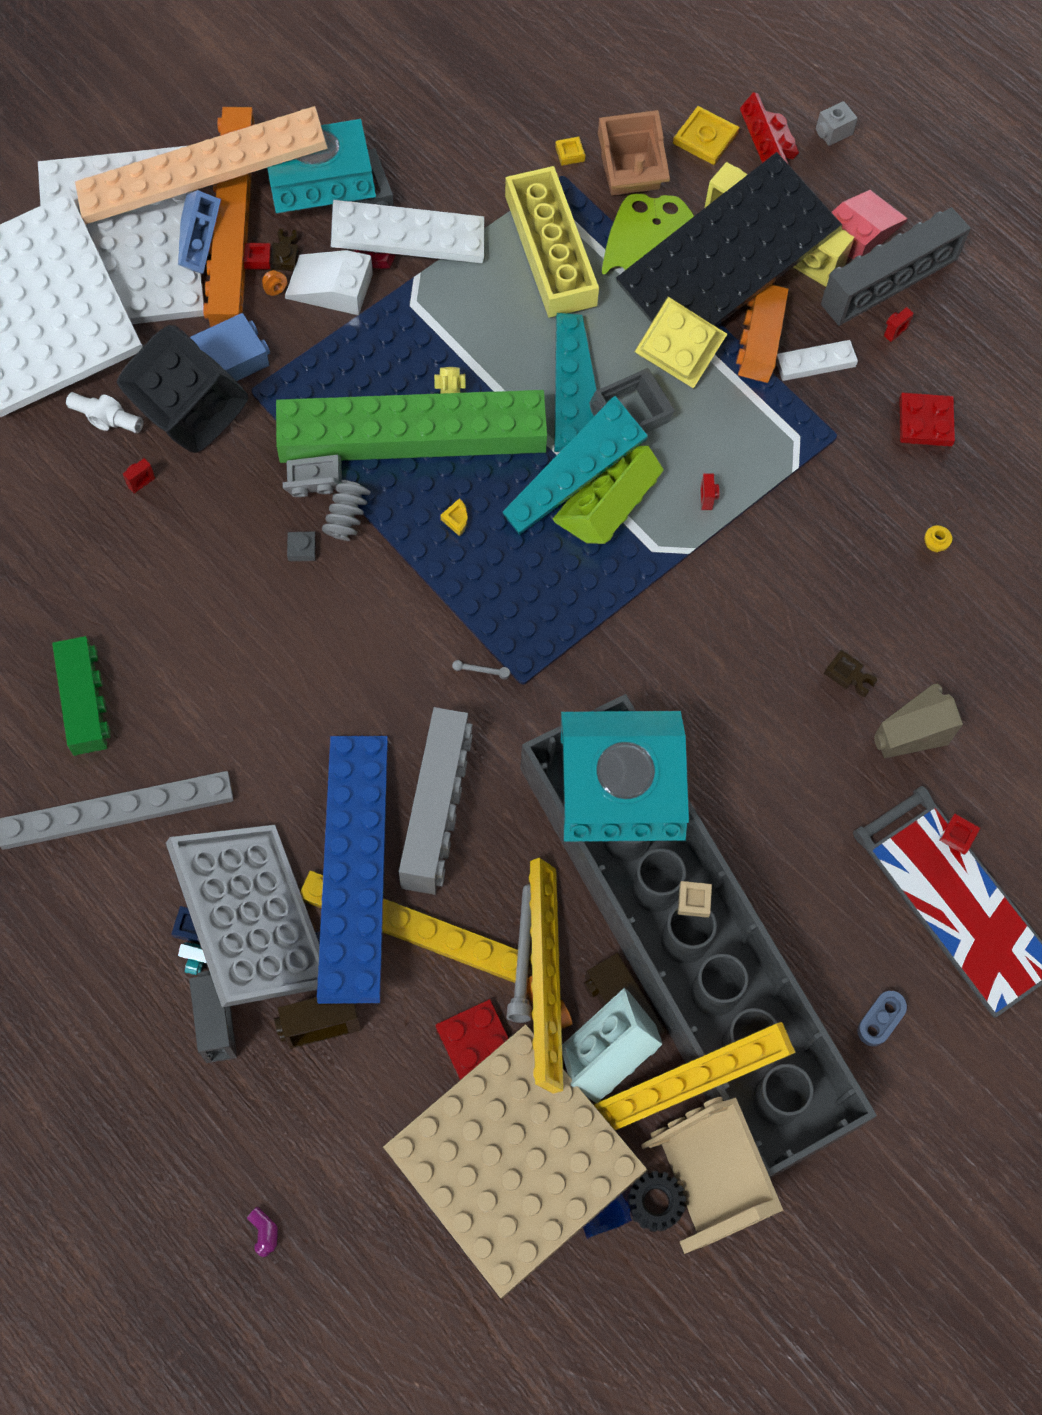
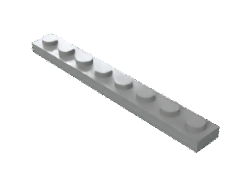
(115, 810)

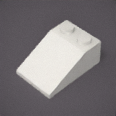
(331, 280)

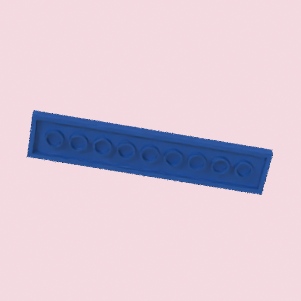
(353, 871)

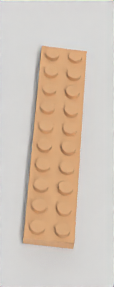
(200, 165)

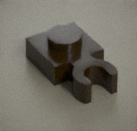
(284, 253)
(847, 671)

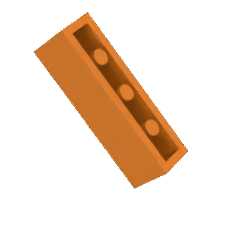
(762, 334)

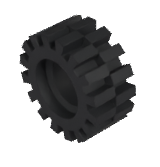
(675, 1196)

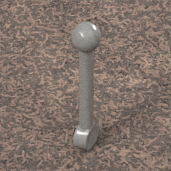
(503, 673)

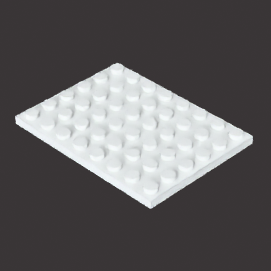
(136, 245)
(55, 306)

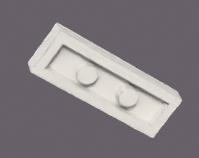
(816, 360)

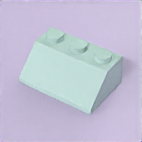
(610, 1046)

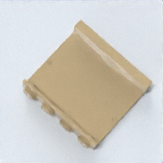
(718, 1170)

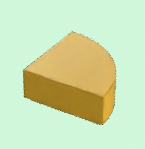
(456, 517)

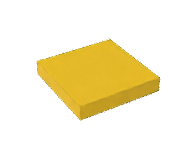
(706, 135)

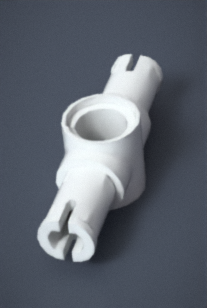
(104, 412)

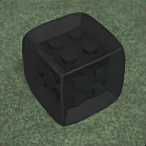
(182, 389)

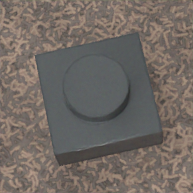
(301, 546)

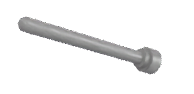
(519, 1008)

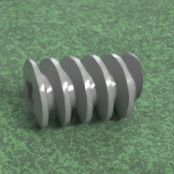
(345, 510)

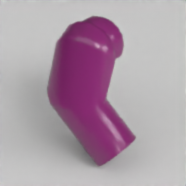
(267, 1232)

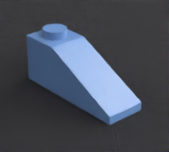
(197, 230)

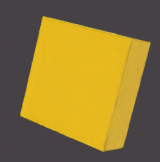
(570, 151)

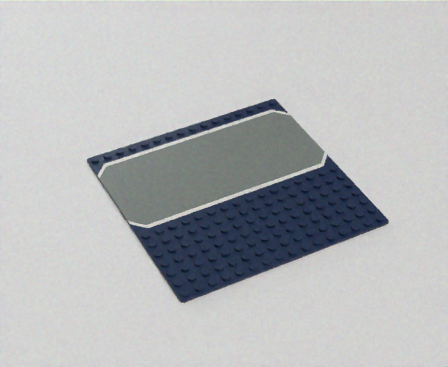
(544, 588)

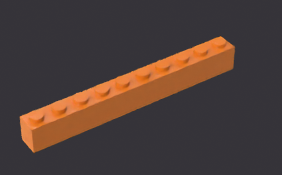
(230, 232)

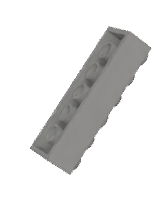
(434, 801)

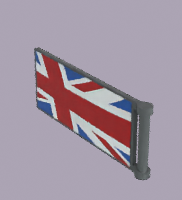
(958, 904)

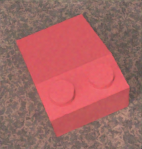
(868, 221)

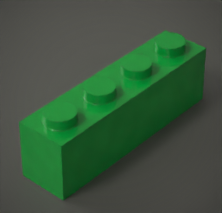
(80, 695)

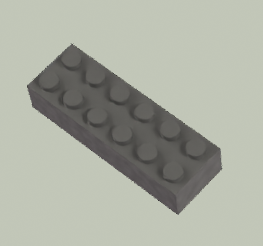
(894, 265)

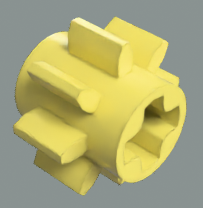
(449, 380)

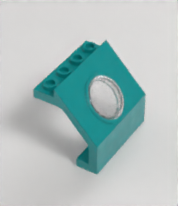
(327, 175)
(624, 776)

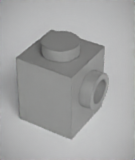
(836, 123)

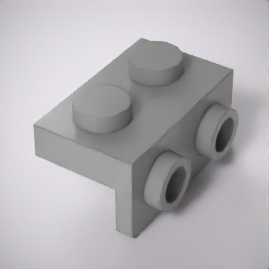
(313, 475)

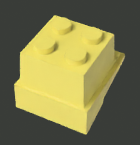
(680, 342)

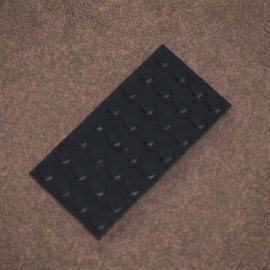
(733, 246)

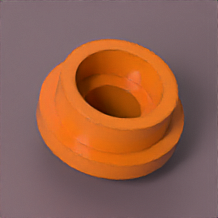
(274, 282)

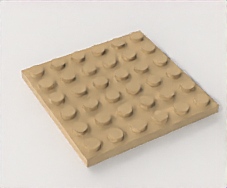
(513, 1163)

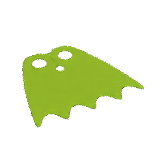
(635, 233)

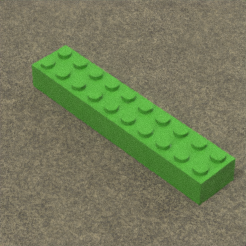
(412, 425)

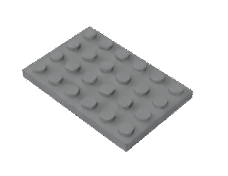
(247, 913)

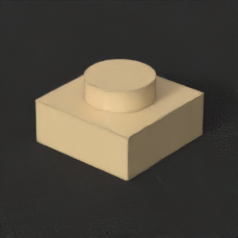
(694, 899)

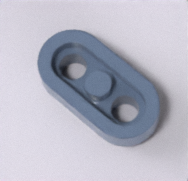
(881, 1019)

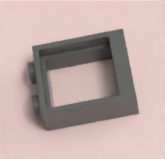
(647, 389)
(212, 1022)

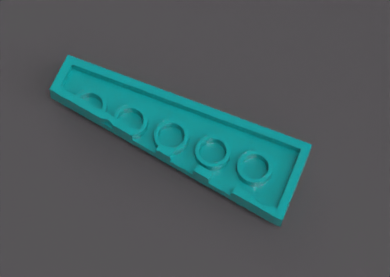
(573, 379)
(589, 454)

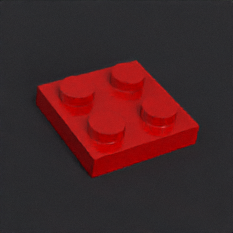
(927, 419)
(471, 1036)

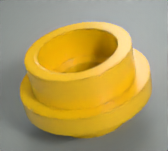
(935, 544)

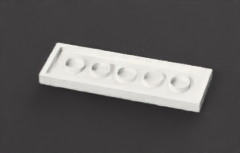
(407, 231)

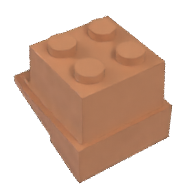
(633, 152)

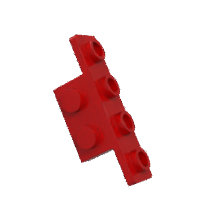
(768, 130)

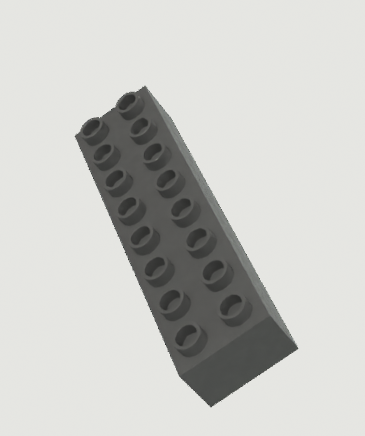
(713, 973)

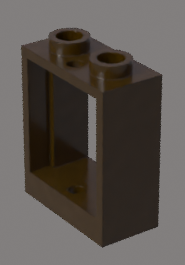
(314, 1022)

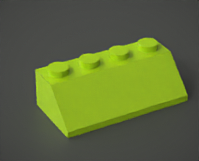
(608, 499)

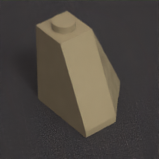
(920, 725)

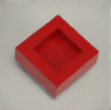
(257, 255)
(898, 324)
(138, 475)
(708, 491)
(959, 834)

